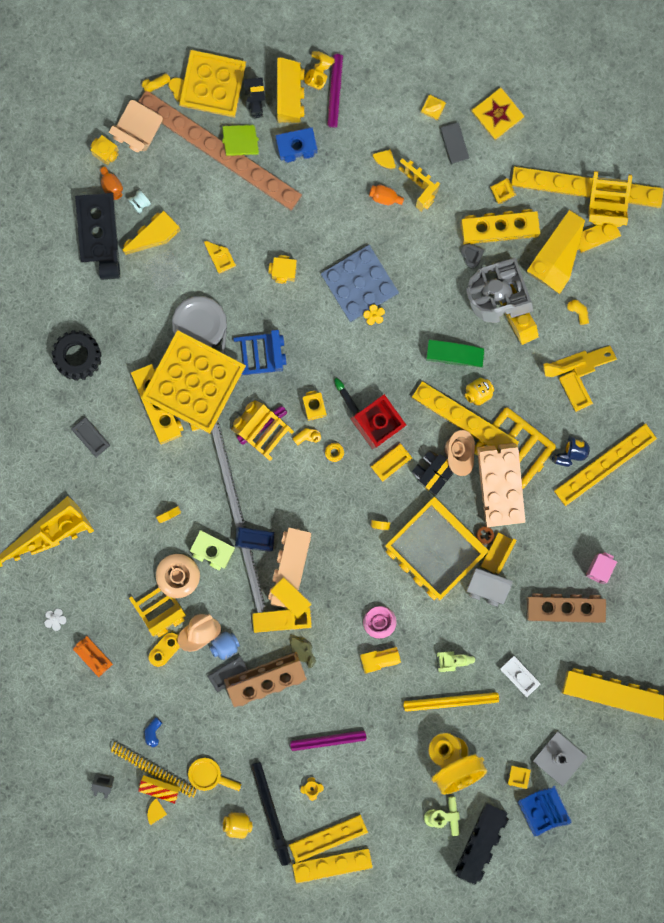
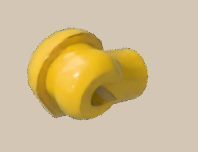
(156, 83)
(580, 309)
(307, 434)

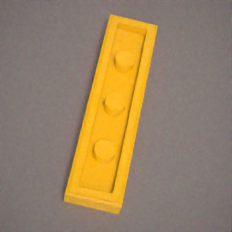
(328, 838)

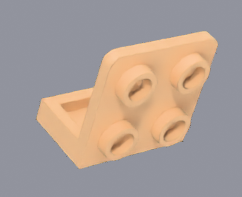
(137, 126)

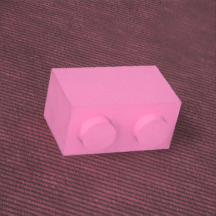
(601, 568)

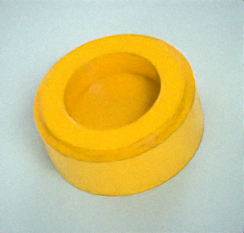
(378, 524)

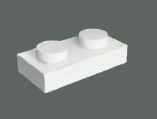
(520, 676)

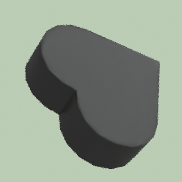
(472, 255)

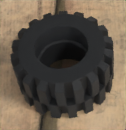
(83, 370)

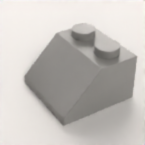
(488, 587)

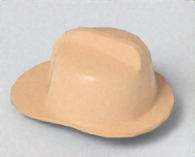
(460, 452)
(199, 632)

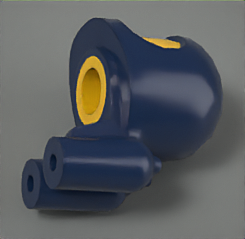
(574, 450)

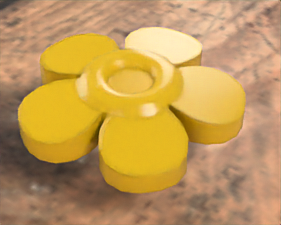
(374, 314)

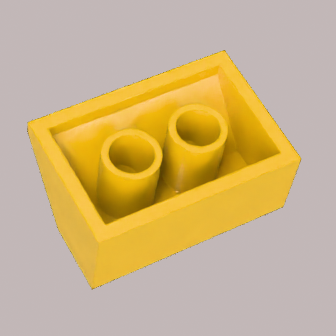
(289, 91)

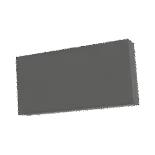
(454, 143)
(90, 437)
(232, 668)

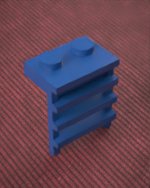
(273, 345)
(544, 810)

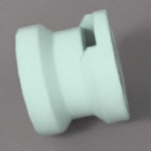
(141, 200)

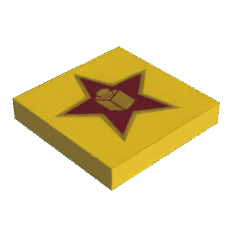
(497, 113)

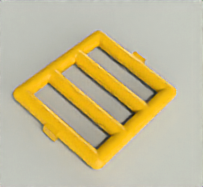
(536, 435)

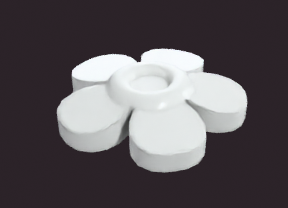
(54, 619)

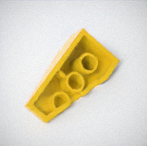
(557, 257)

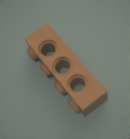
(596, 615)
(270, 671)

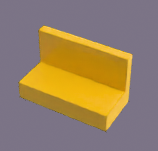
(498, 553)

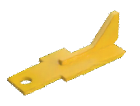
(582, 362)

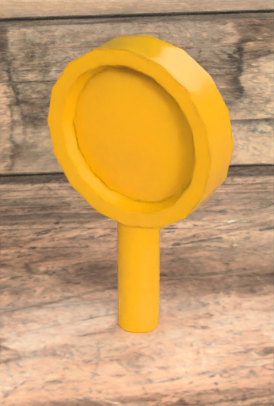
(206, 774)

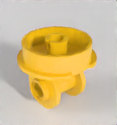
(457, 767)

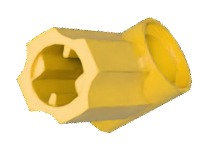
(376, 660)

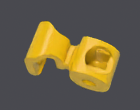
(316, 76)

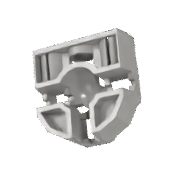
(479, 289)

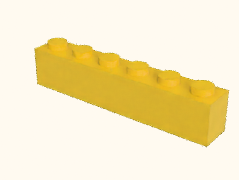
(614, 694)

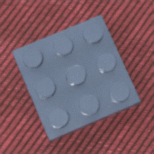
(359, 283)

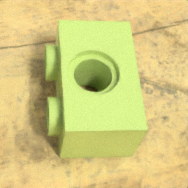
(203, 542)

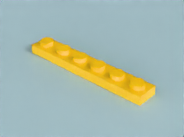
(461, 417)

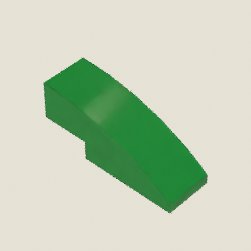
(455, 353)

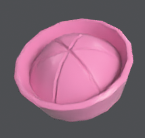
(379, 622)

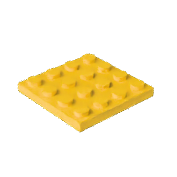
(193, 382)

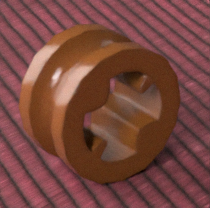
(485, 529)

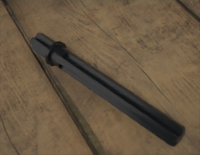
(271, 815)

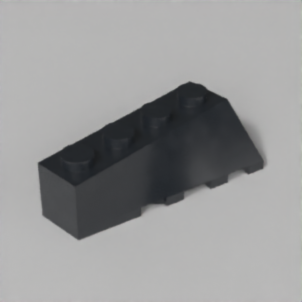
(480, 844)

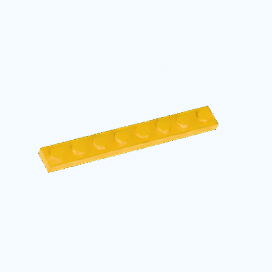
(582, 186)

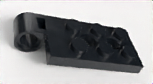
(106, 247)

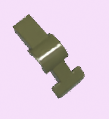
(304, 651)

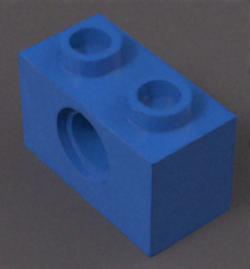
(304, 137)

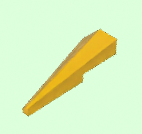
(61, 522)

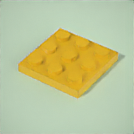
(212, 83)

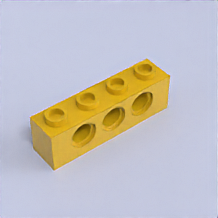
(472, 235)
(164, 433)

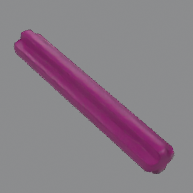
(335, 91)
(329, 740)

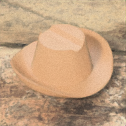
(177, 575)

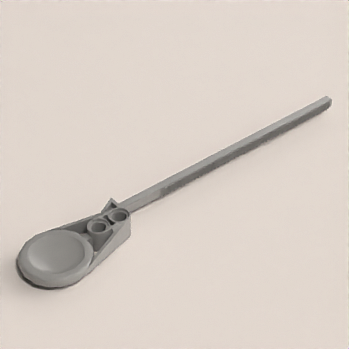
(206, 322)

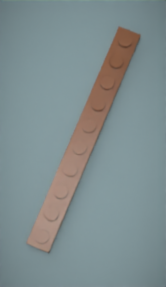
(215, 148)

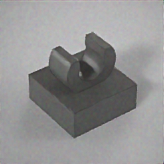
(102, 784)

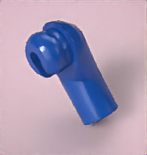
(150, 732)

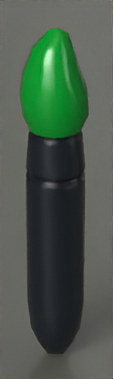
(345, 395)

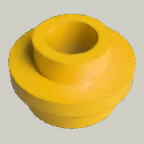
(334, 446)

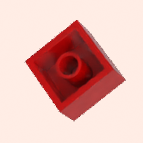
(378, 421)

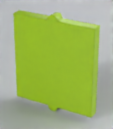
(240, 140)

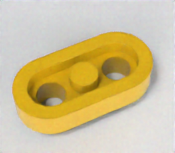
(164, 649)

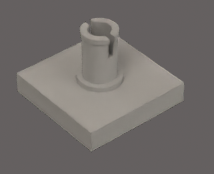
(559, 758)

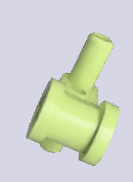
(449, 661)
(443, 818)

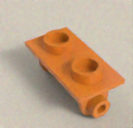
(92, 656)

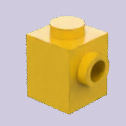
(104, 150)
(283, 269)

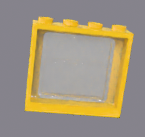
(436, 549)

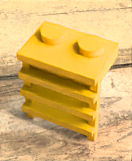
(431, 189)
(607, 210)
(251, 423)
(170, 617)

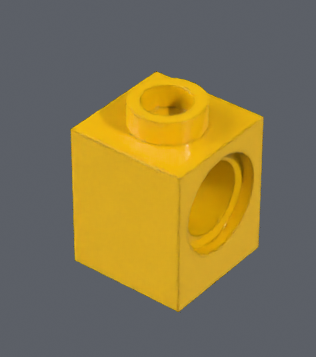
(314, 414)

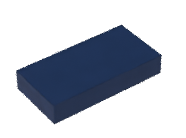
(254, 539)

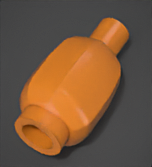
(111, 183)
(385, 195)

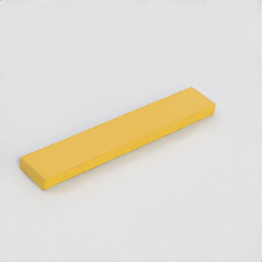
(605, 464)

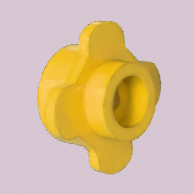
(317, 788)

